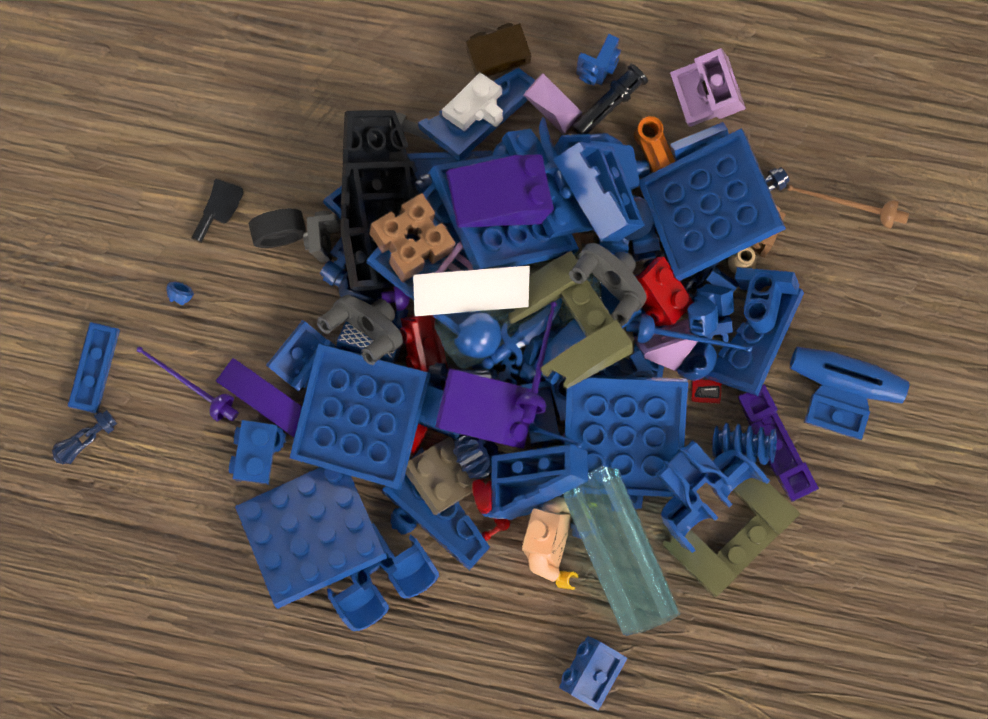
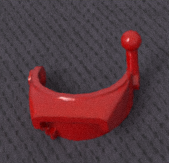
(483, 499)

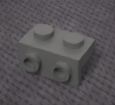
(318, 233)

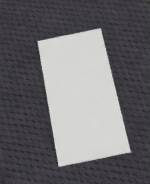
(471, 290)

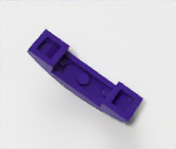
(261, 396)
(787, 465)

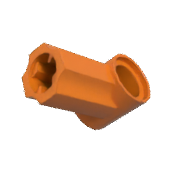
(654, 149)

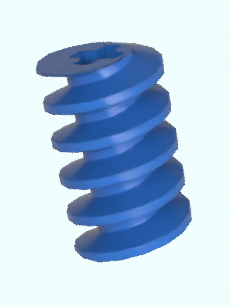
(746, 443)

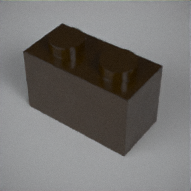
(498, 50)

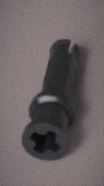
(619, 92)

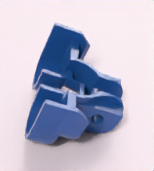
(691, 470)
(363, 602)

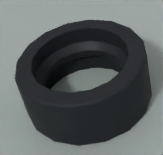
(277, 228)

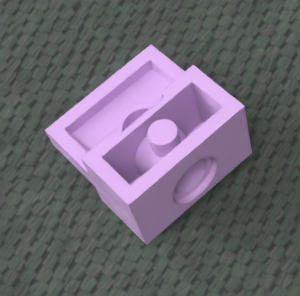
(721, 83)

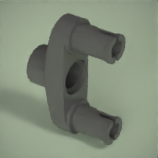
(616, 274)
(372, 320)

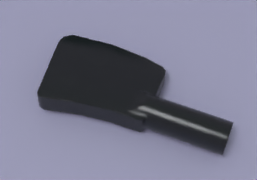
(220, 207)

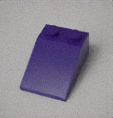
(501, 192)
(483, 409)

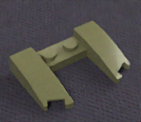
(604, 338)
(718, 570)

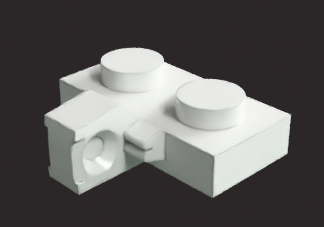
(474, 103)

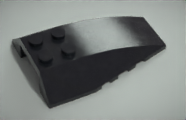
(374, 183)

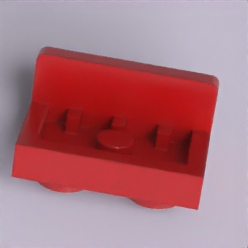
(665, 294)
(421, 342)

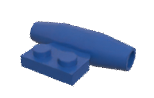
(844, 389)

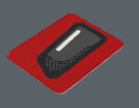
(706, 391)

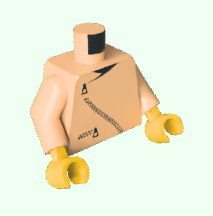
(546, 541)

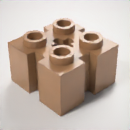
(407, 255)

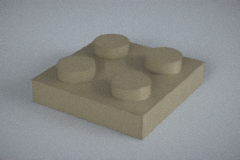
(439, 476)

